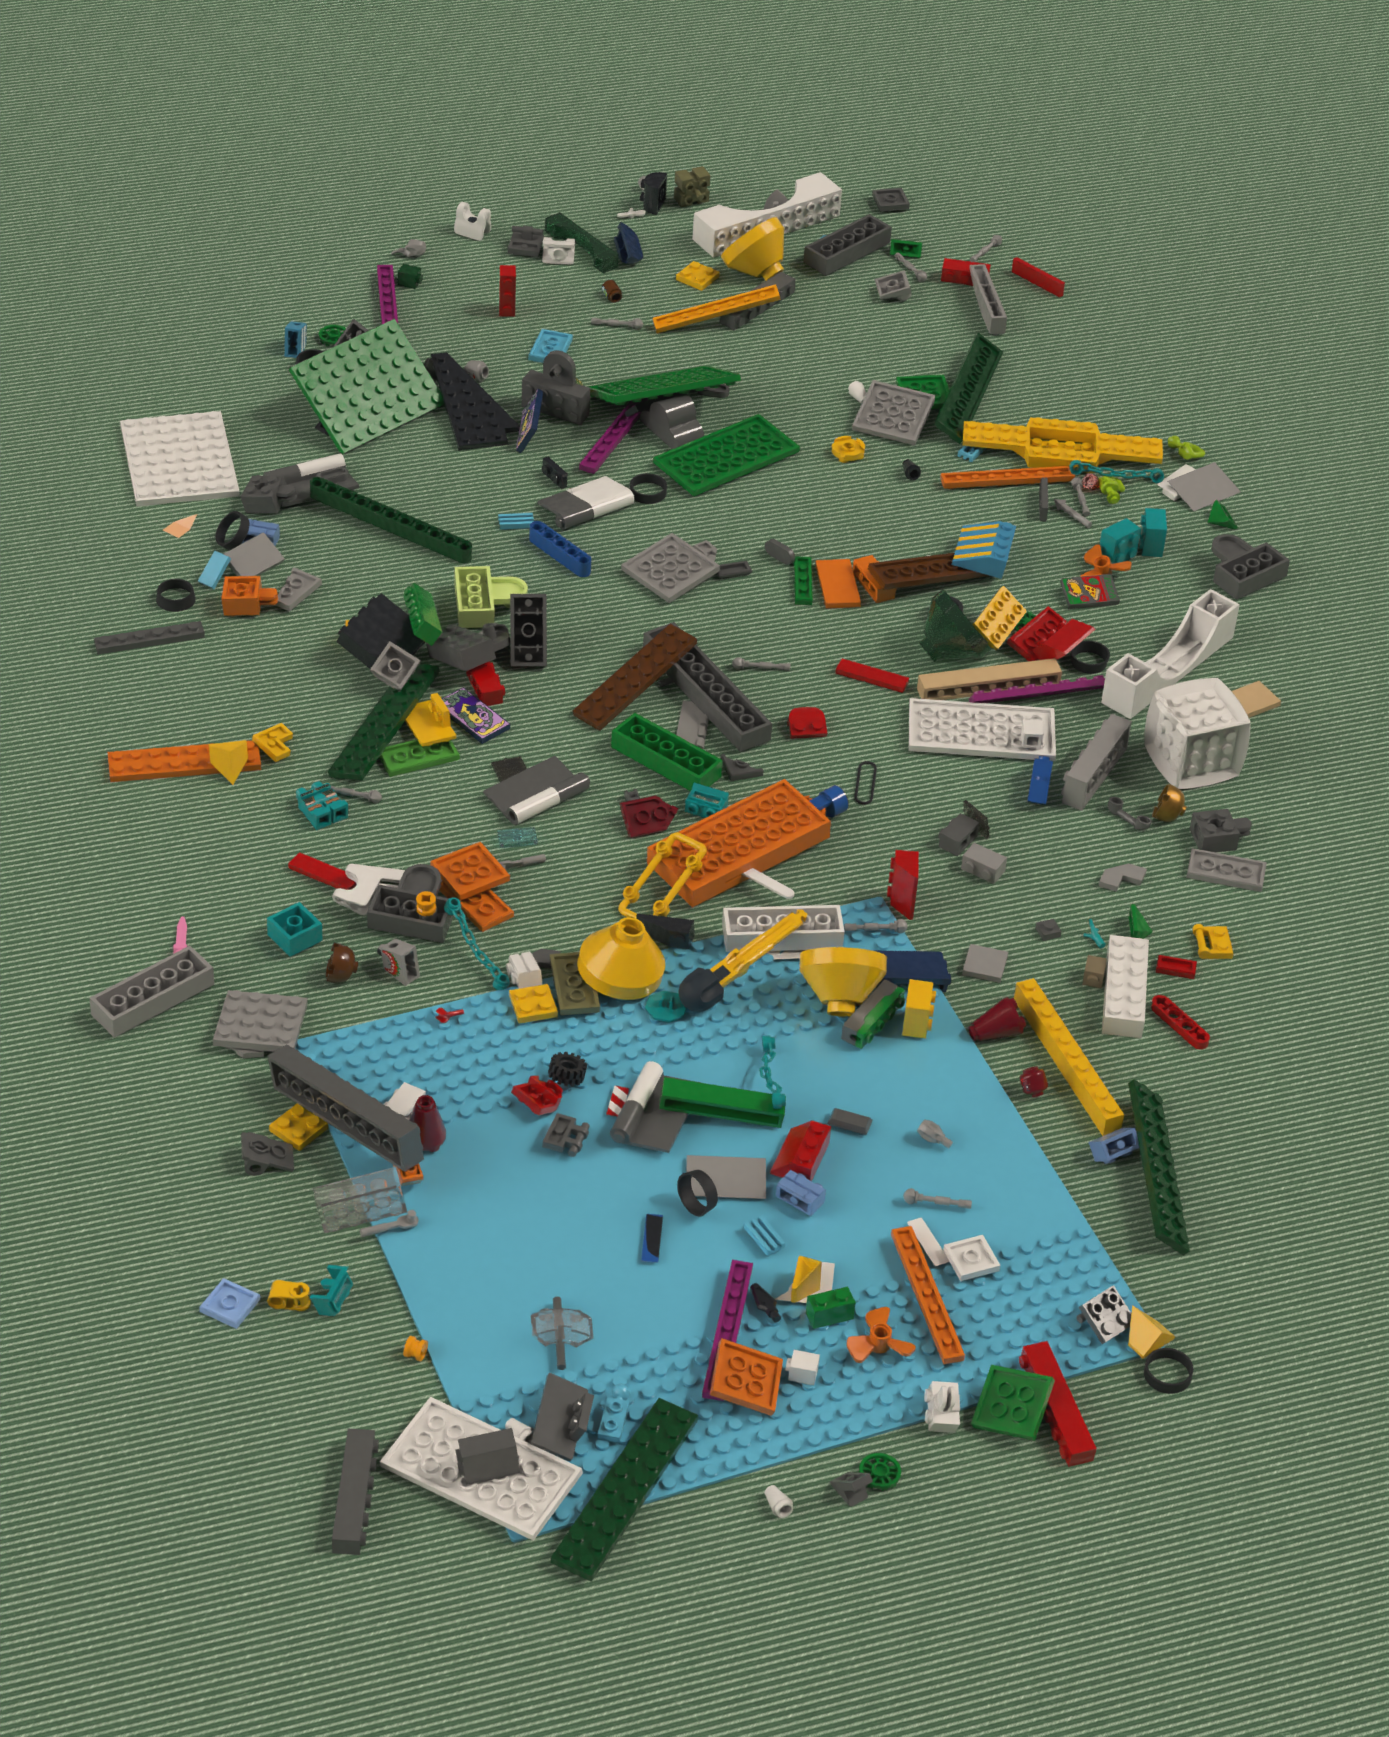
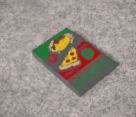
(1089, 591)

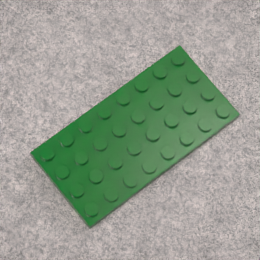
(726, 454)

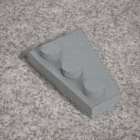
(297, 588)

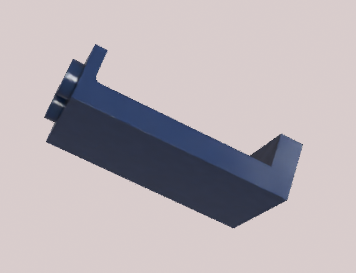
(916, 965)

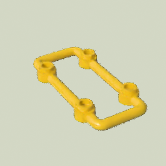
(664, 850)

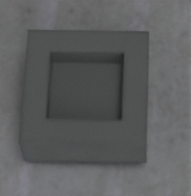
(1048, 929)

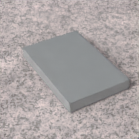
(254, 556)

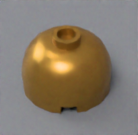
(1170, 804)

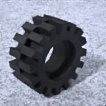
(567, 1069)

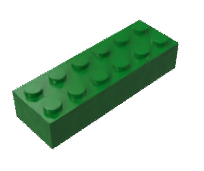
(665, 752)

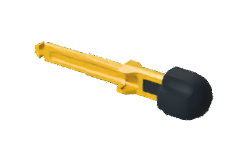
(705, 987)

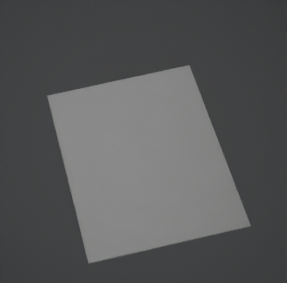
(1204, 486)
(731, 1175)

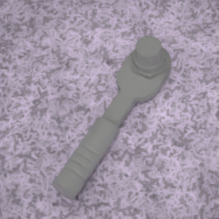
(524, 861)
(404, 1222)

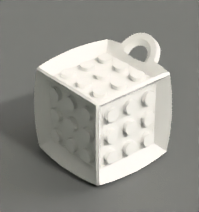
(1197, 733)

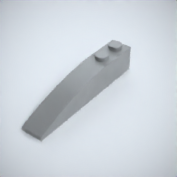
(988, 300)

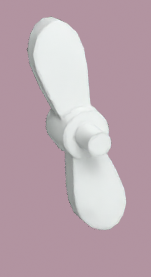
(630, 214)

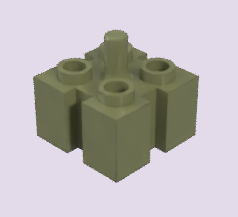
(692, 186)

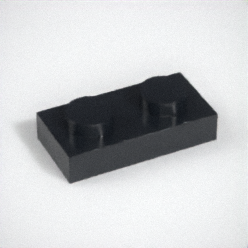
(554, 472)

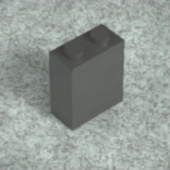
(487, 1456)

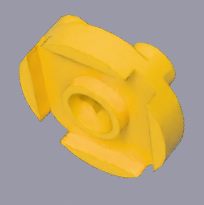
(848, 449)

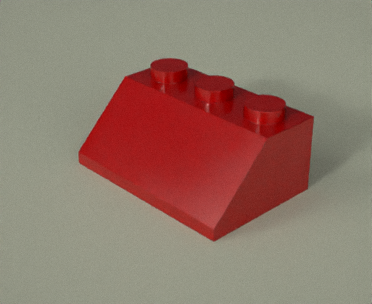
(1062, 640)
(904, 882)
(803, 1150)

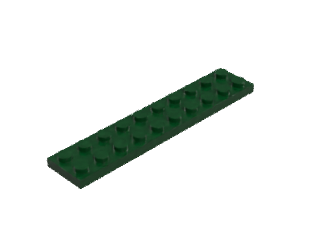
(968, 387)
(382, 725)
(1158, 1167)
(624, 1489)

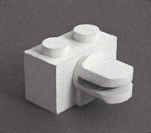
(943, 1406)

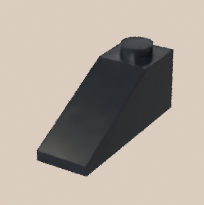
(669, 930)

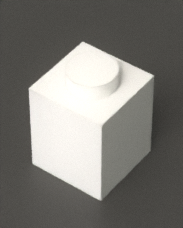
(1031, 734)
(803, 1367)

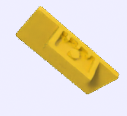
(999, 618)
(431, 722)

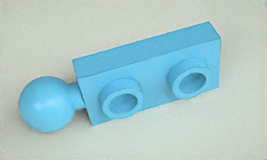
(614, 1414)

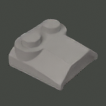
(894, 286)
(394, 666)

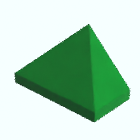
(906, 248)
(1220, 516)
(1137, 924)

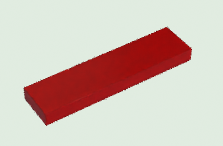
(1038, 277)
(872, 675)
(321, 871)

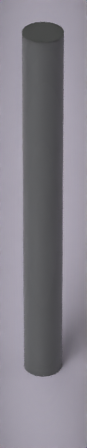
(560, 1347)

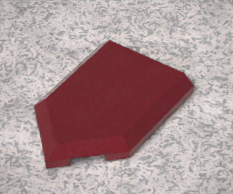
(647, 815)

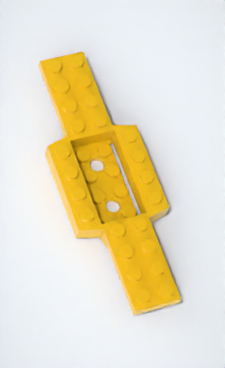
(1095, 447)

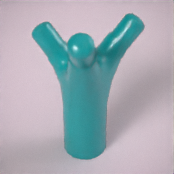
(1095, 935)

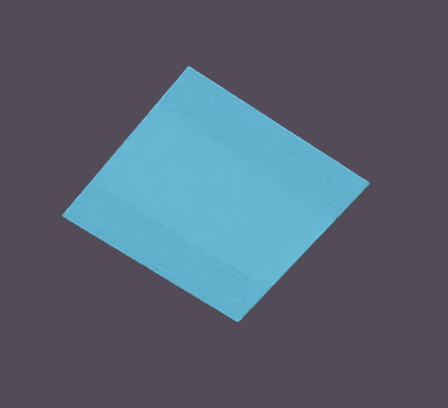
(525, 1223)

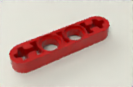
(1195, 1037)

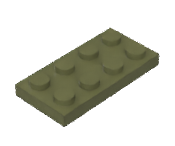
(572, 992)

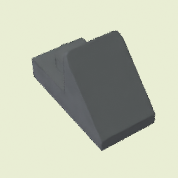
(852, 1486)

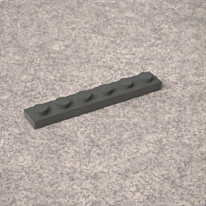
(149, 637)

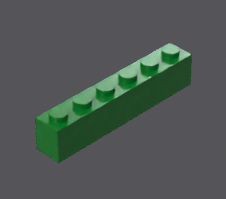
(422, 613)
(720, 1102)

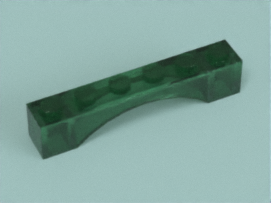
(562, 228)

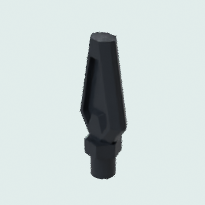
(765, 1302)

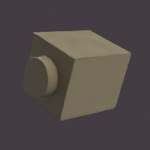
(1094, 971)

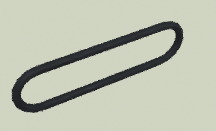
(873, 782)

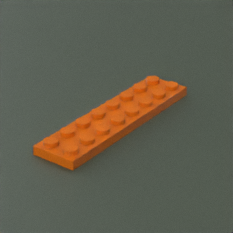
(170, 762)

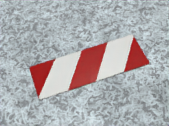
(617, 1100)

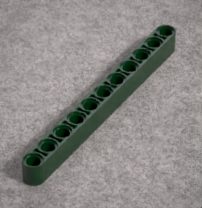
(391, 520)

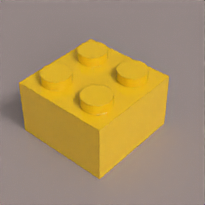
(919, 1009)

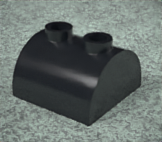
(654, 192)

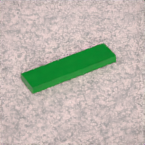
(803, 580)

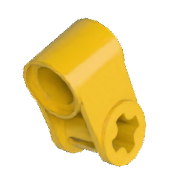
(287, 1294)

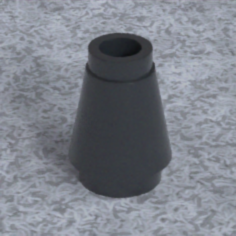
(911, 470)

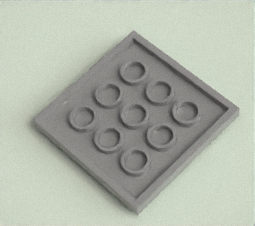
(893, 412)
(670, 567)
(259, 1021)

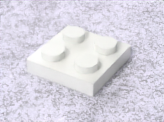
(971, 1257)

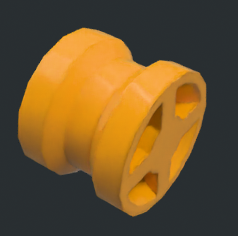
(426, 903)
(415, 1348)

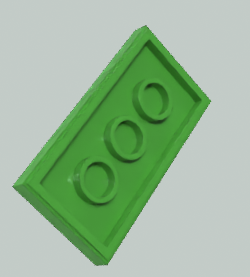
(412, 756)

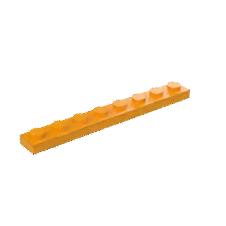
(716, 308)

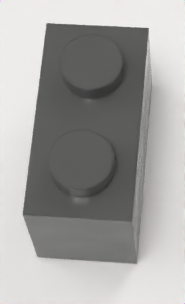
(958, 834)

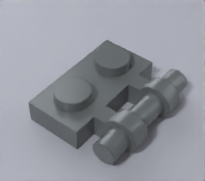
(559, 1135)

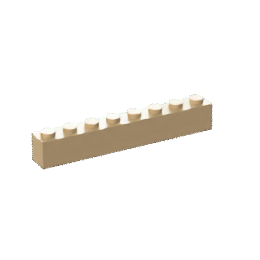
(967, 681)

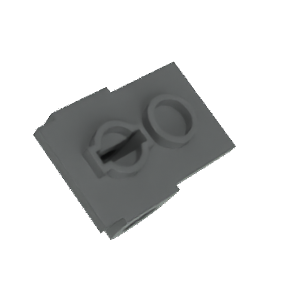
(265, 1152)

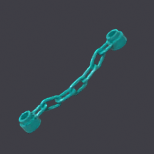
(1079, 469)
(452, 907)
(778, 1099)

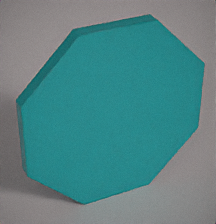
(665, 1006)

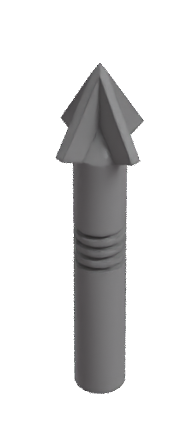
(1060, 504)

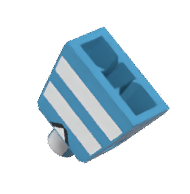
(295, 335)

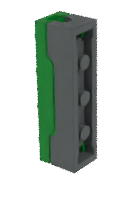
(873, 1014)

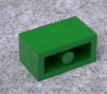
(830, 1307)

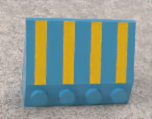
(984, 547)

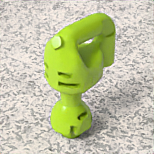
(1186, 449)
(1110, 487)

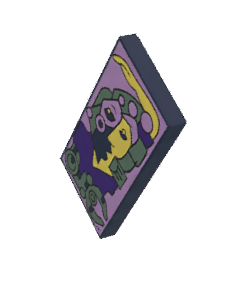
(529, 420)
(474, 716)

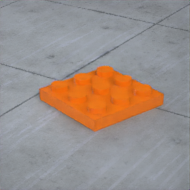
(470, 871)
(746, 1377)

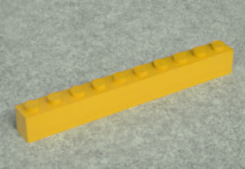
(1068, 1057)

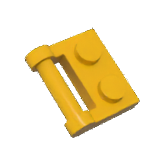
(1218, 940)

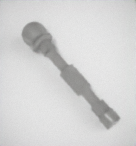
(995, 241)
(920, 275)
(635, 323)
(1077, 485)
(739, 663)
(374, 796)
(898, 926)
(911, 1196)

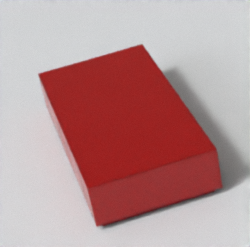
(1176, 966)

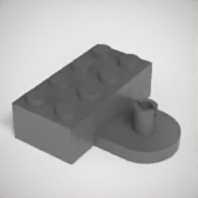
(561, 394)
(1245, 567)
(467, 648)
(396, 911)

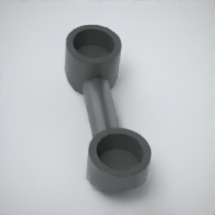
(1115, 807)

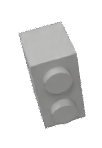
(984, 863)

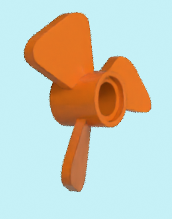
(1102, 563)
(879, 1338)

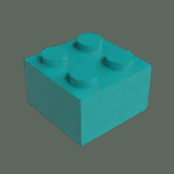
(1153, 532)
(1120, 541)
(294, 929)

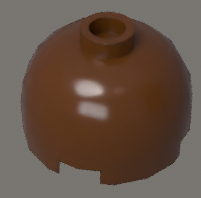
(340, 964)

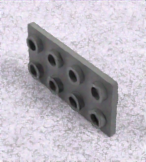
(561, 1417)

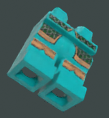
(321, 803)

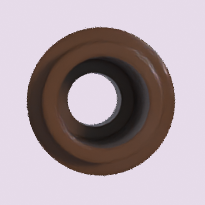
(612, 291)

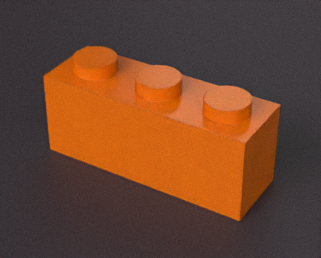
(866, 579)

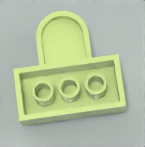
(479, 592)

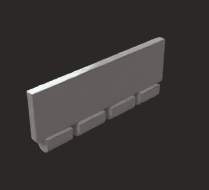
(692, 724)

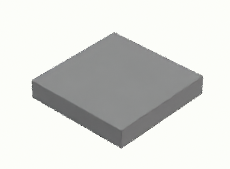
(985, 963)

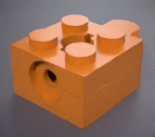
(245, 595)

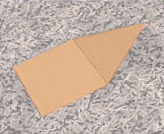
(181, 526)

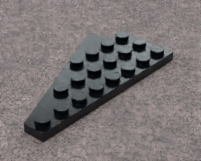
(472, 412)

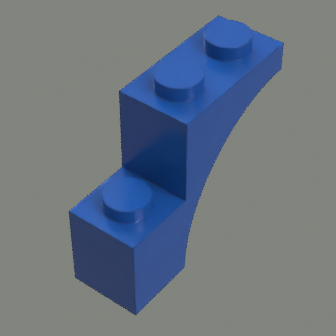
(1040, 780)

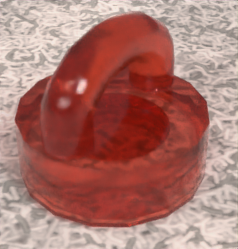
(1090, 482)

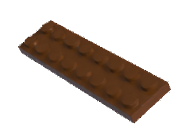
(919, 571)
(634, 677)

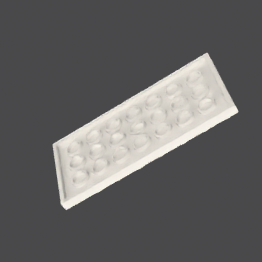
(977, 729)
(516, 1501)

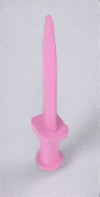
(181, 935)

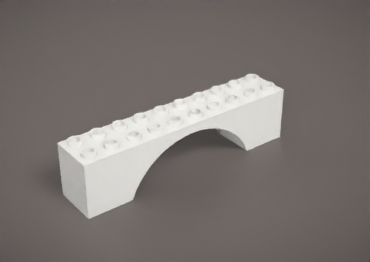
(813, 202)
(1203, 631)

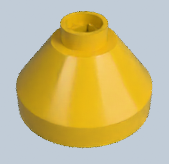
(758, 250)
(622, 961)
(842, 976)

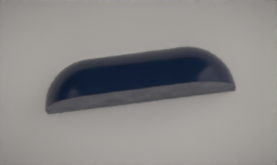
(628, 245)

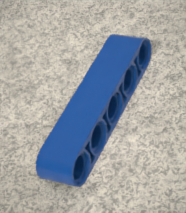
(560, 549)

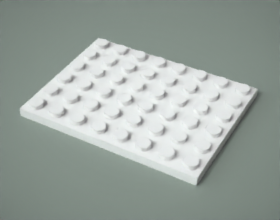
(179, 458)

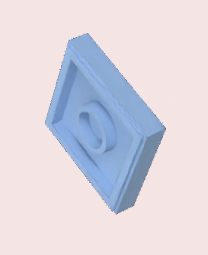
(229, 1303)

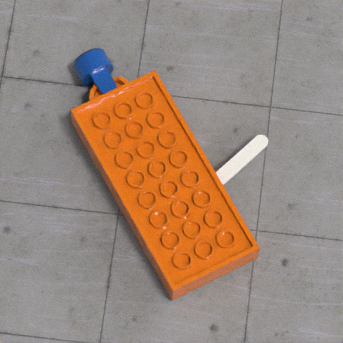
(751, 840)

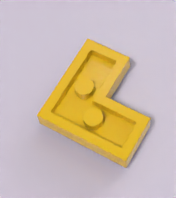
(272, 741)

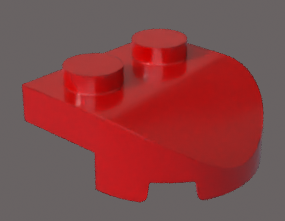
(807, 723)
(539, 1095)

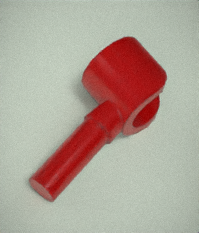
(444, 1016)

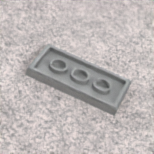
(1226, 870)

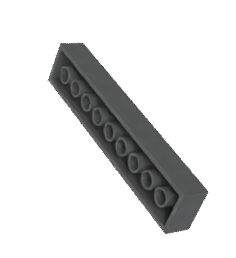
(717, 697)
(346, 1107)

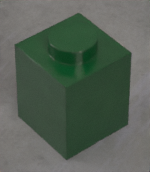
(409, 276)

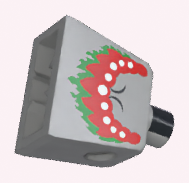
(400, 960)

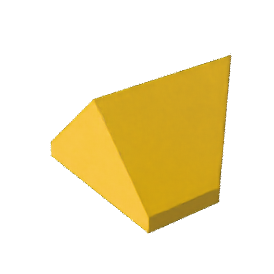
(229, 758)
(806, 1278)
(1146, 1333)

